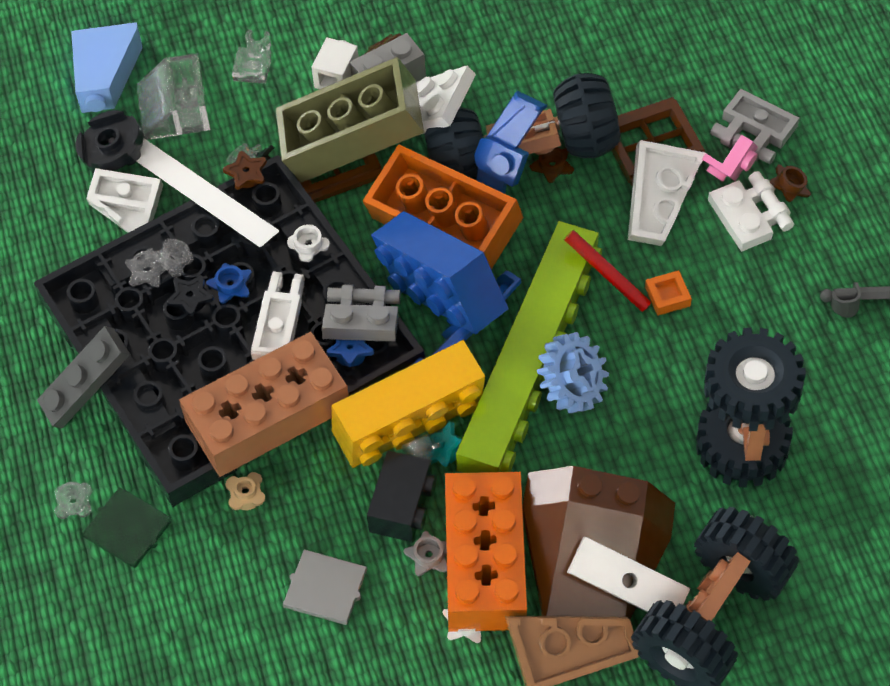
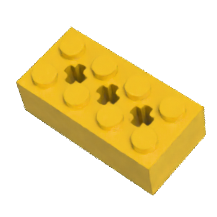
(407, 404)

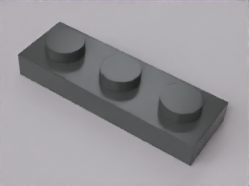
(83, 377)

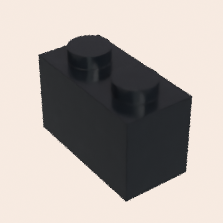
(400, 496)

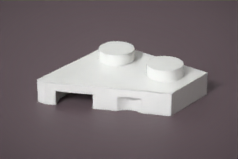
(125, 197)

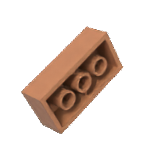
(264, 403)

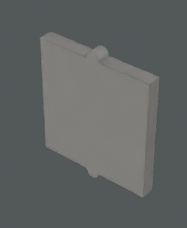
(325, 587)

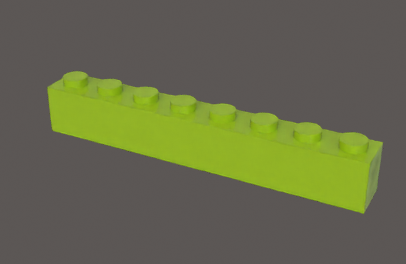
(514, 382)

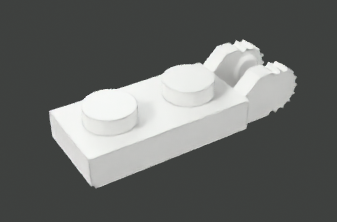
(277, 315)

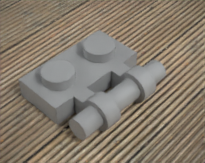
(758, 118)
(361, 322)

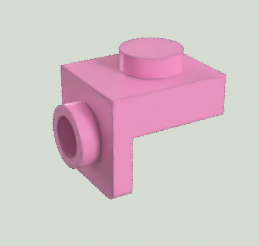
(739, 159)

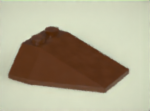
(593, 504)

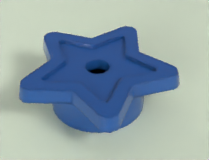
(226, 274)
(348, 356)

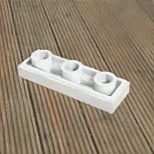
(606, 568)

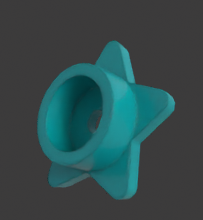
(449, 445)

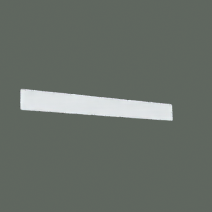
(205, 194)

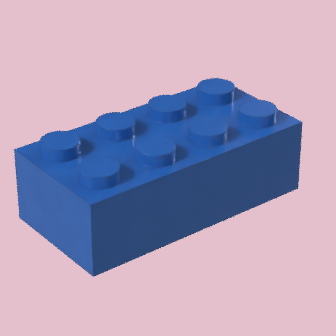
(439, 272)

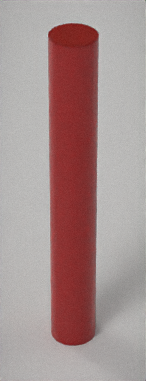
(607, 270)

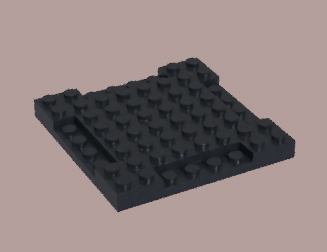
(184, 352)

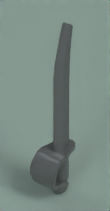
(847, 300)

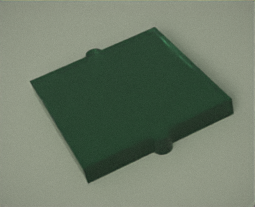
(127, 527)

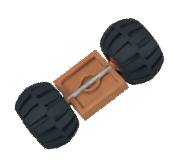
(583, 111)

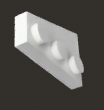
(659, 187)

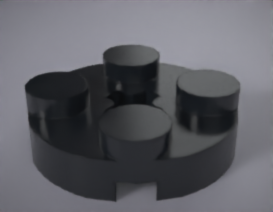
(121, 152)

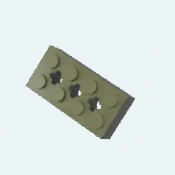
(349, 120)

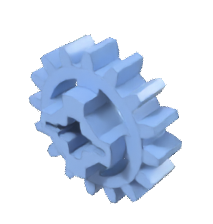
(573, 372)

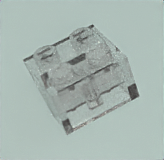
(173, 98)

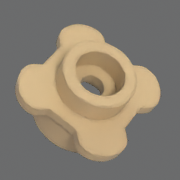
(248, 500)

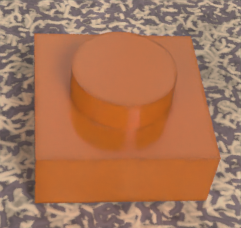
(668, 293)

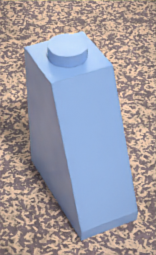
(103, 64)

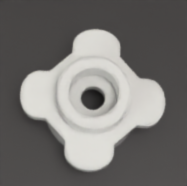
(304, 235)

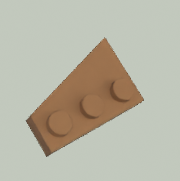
(568, 646)

